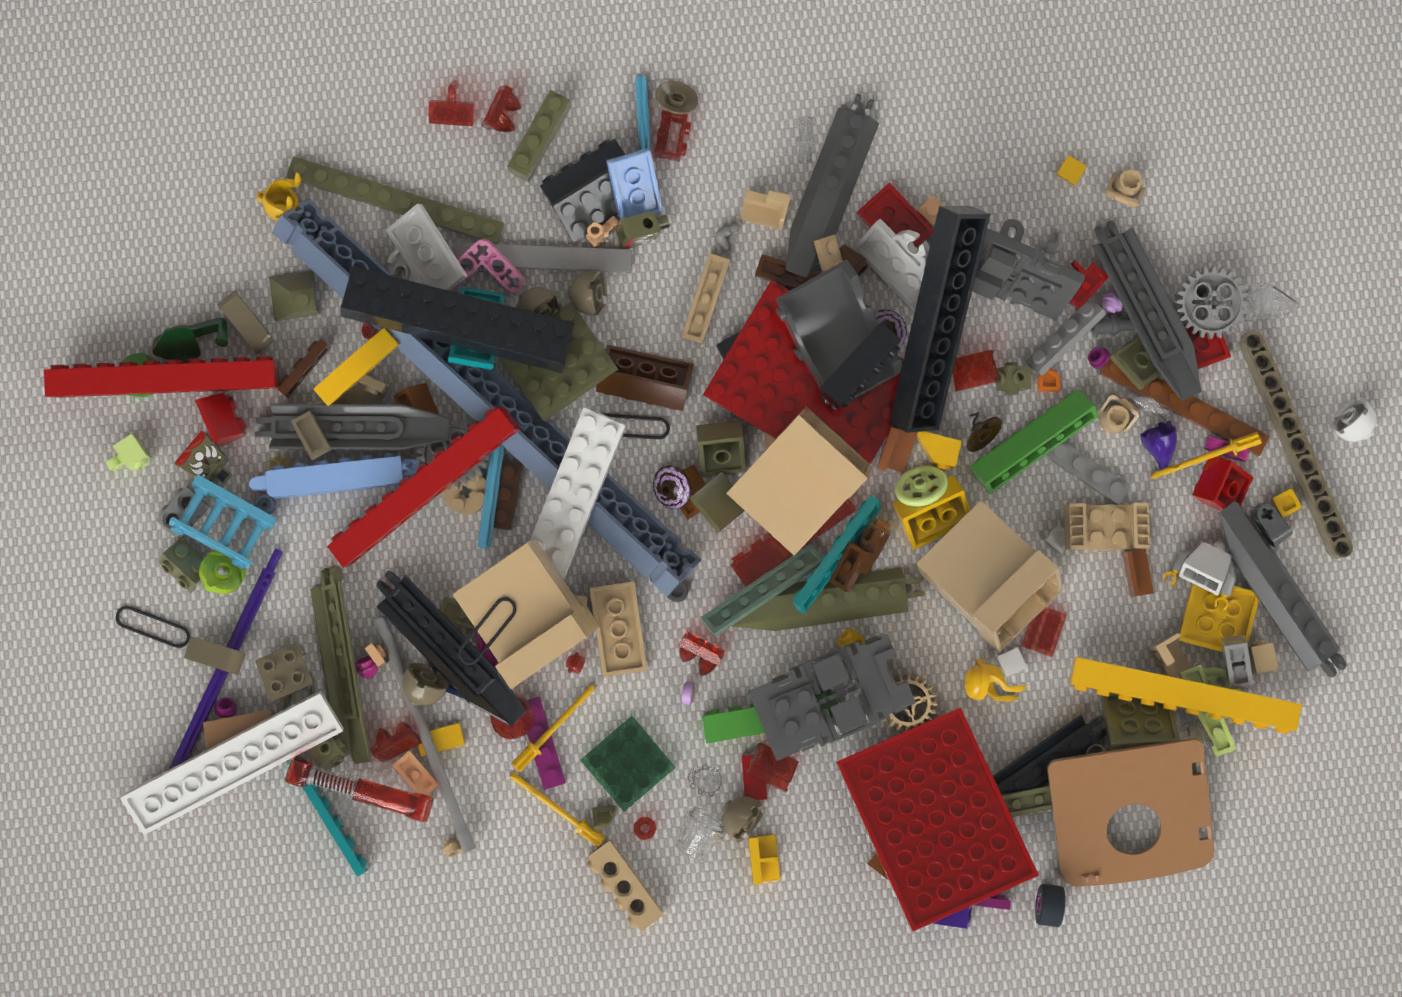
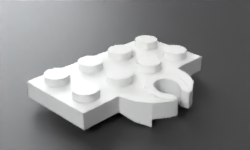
(423, 251)
(895, 259)

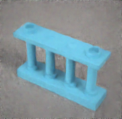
(242, 511)

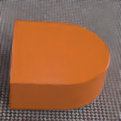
(1049, 382)

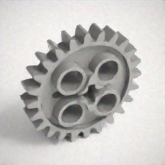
(1210, 322)
(428, 451)

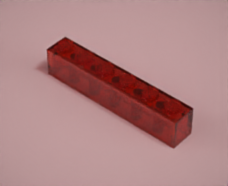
(770, 553)

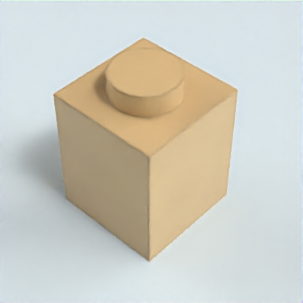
(1262, 657)

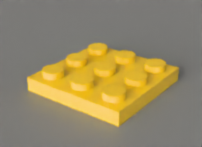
(1206, 625)

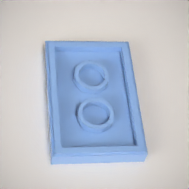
(634, 184)

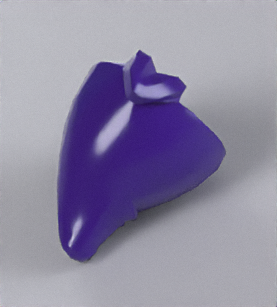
(1160, 442)

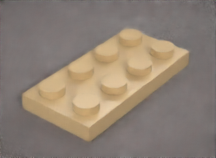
(619, 630)

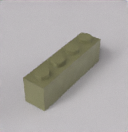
(539, 136)

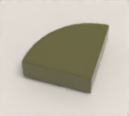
(603, 817)

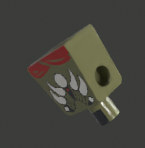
(632, 229)
(204, 459)

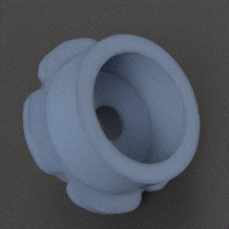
(264, 498)

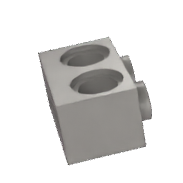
(177, 507)
(1237, 662)

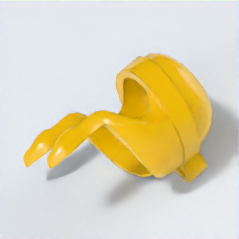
(279, 197)
(980, 679)

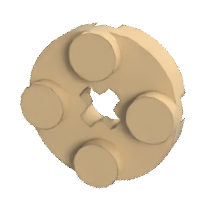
(466, 505)

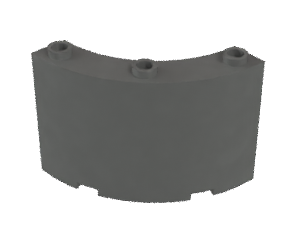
(830, 322)

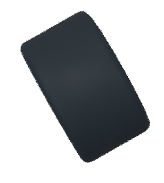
(1050, 905)

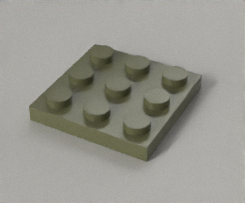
(1137, 724)

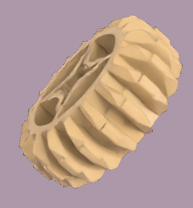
(925, 697)

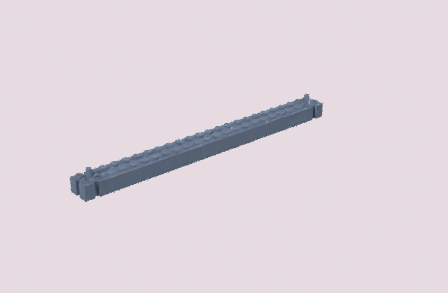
(536, 445)

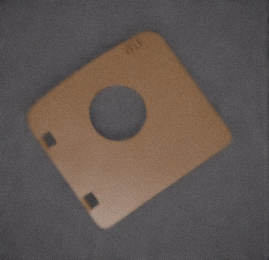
(1096, 785)

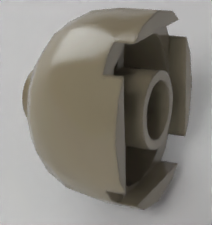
(588, 292)
(539, 301)
(422, 685)
(741, 816)

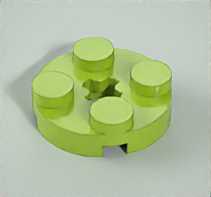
(213, 580)

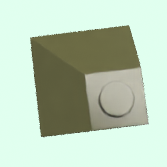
(294, 296)

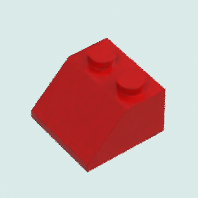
(221, 418)
(1222, 483)

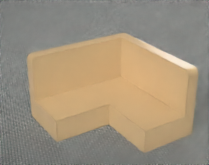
(765, 209)
(1169, 656)

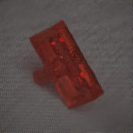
(451, 111)

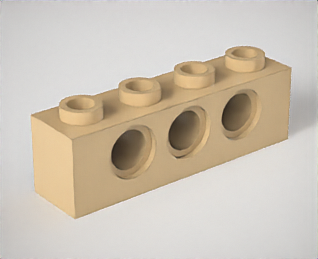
(638, 919)

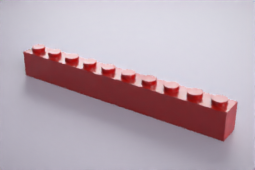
(423, 487)

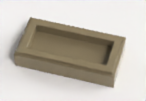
(311, 435)

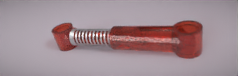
(413, 805)

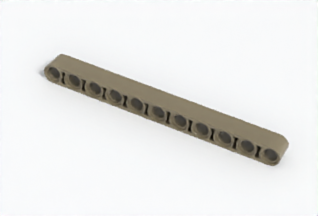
(1295, 456)

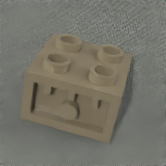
(365, 392)
(284, 672)

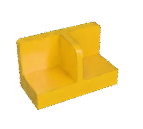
(764, 859)

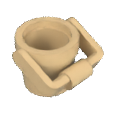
(1125, 187)
(1116, 417)

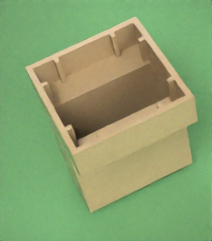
(800, 480)
(991, 575)
(546, 614)

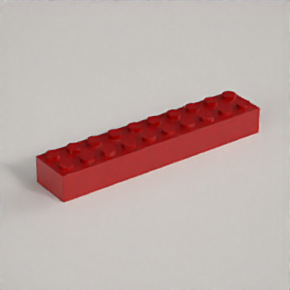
(158, 379)

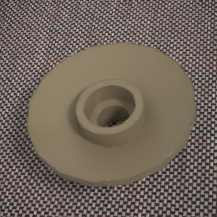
(676, 97)

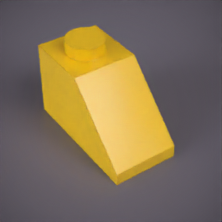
(940, 449)

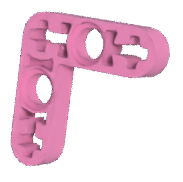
(487, 260)

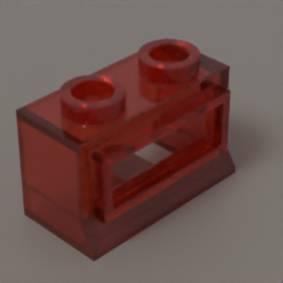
(662, 135)

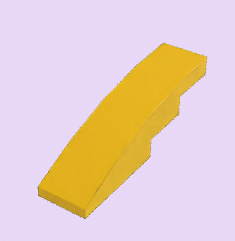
(356, 366)

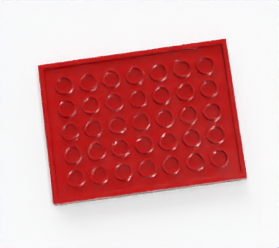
(770, 385)
(936, 819)

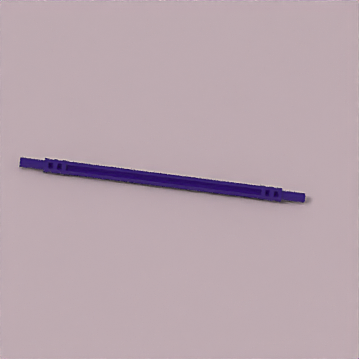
(219, 676)

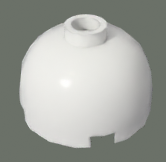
(1355, 421)

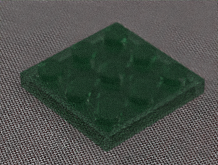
(628, 763)

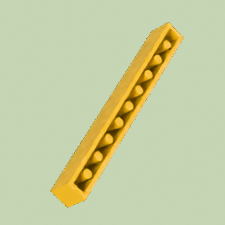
(1185, 694)

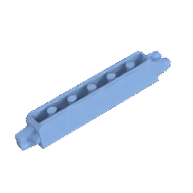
(335, 477)

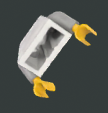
(1207, 568)

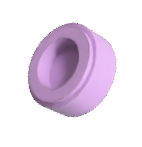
(688, 692)

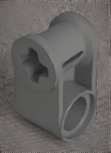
(1273, 526)

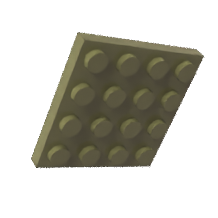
(583, 369)

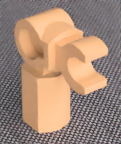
(599, 233)

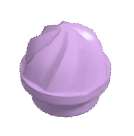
(1111, 303)

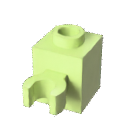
(131, 453)

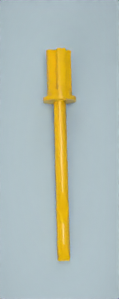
(1235, 445)
(532, 750)
(583, 827)

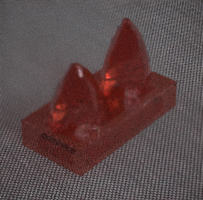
(495, 117)
(709, 654)
(392, 746)

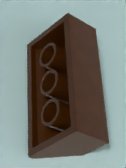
(647, 378)

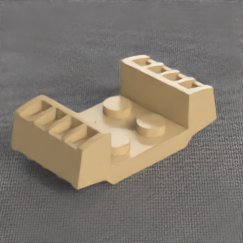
(1106, 527)

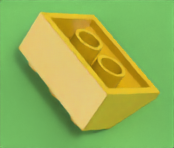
(934, 520)

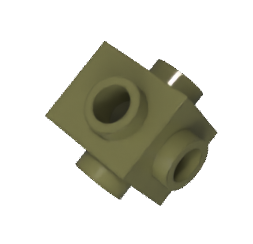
(1013, 378)
(329, 752)

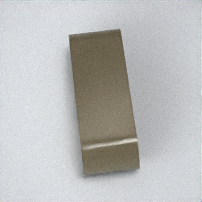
(245, 322)
(214, 655)

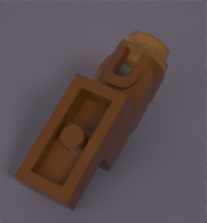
(862, 555)

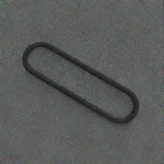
(643, 418)
(156, 618)
(480, 624)

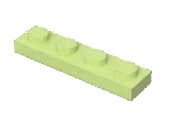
(1215, 728)

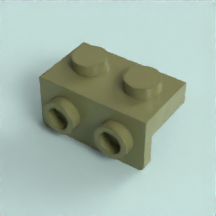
(183, 564)

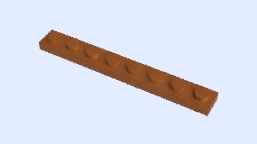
(1190, 408)

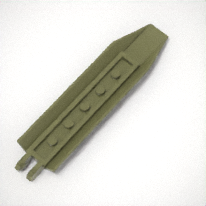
(871, 596)
(339, 662)

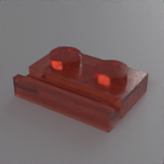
(975, 371)
(1044, 632)
(768, 770)

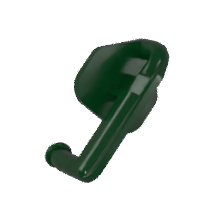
(181, 341)

